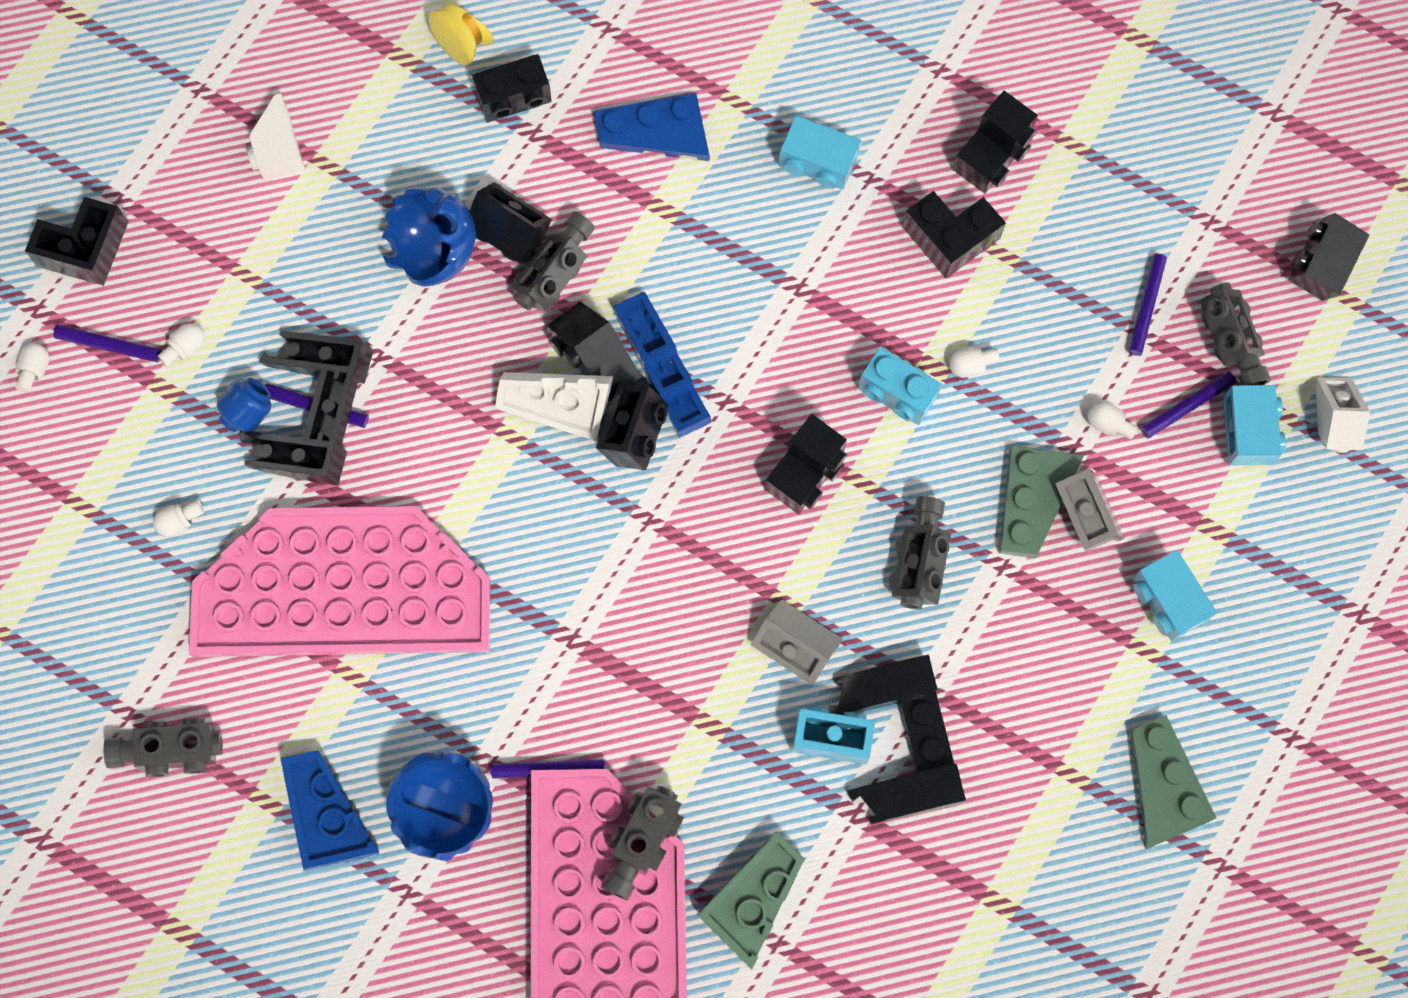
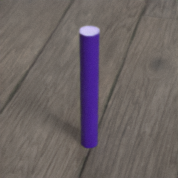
(1147, 304)
(107, 343)
(304, 402)
(1188, 405)
(523, 769)

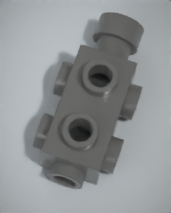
(551, 275)
(1232, 332)
(921, 557)
(171, 748)
(650, 831)

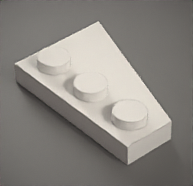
(557, 400)

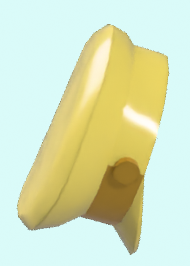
(458, 32)

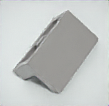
(1089, 509)
(796, 641)

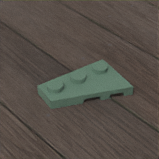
(1033, 497)
(1167, 784)
(750, 900)

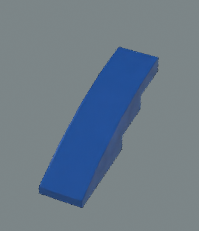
(662, 363)

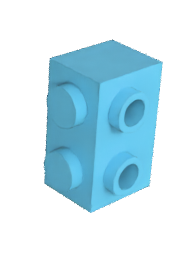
(819, 153)
(899, 386)
(1253, 425)
(1173, 596)
(833, 735)

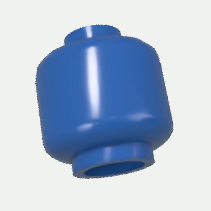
(244, 405)

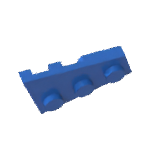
(658, 125)
(322, 817)

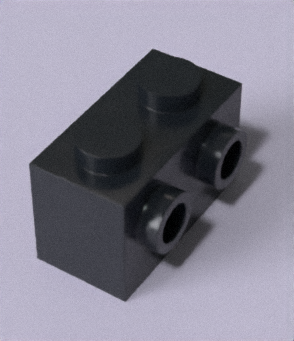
(512, 88)
(508, 222)
(1328, 256)
(632, 426)

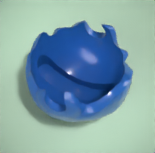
(429, 235)
(439, 805)

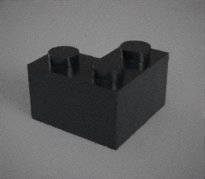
(1000, 140)
(952, 239)
(84, 249)
(592, 346)
(811, 459)

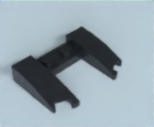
(319, 454)
(936, 777)

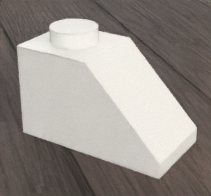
(275, 143)
(1341, 414)

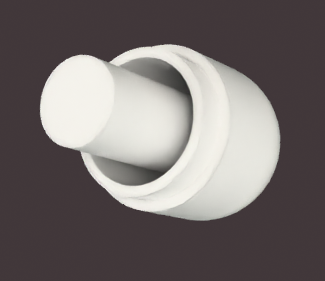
(182, 343)
(972, 361)
(31, 365)
(1110, 420)
(176, 518)

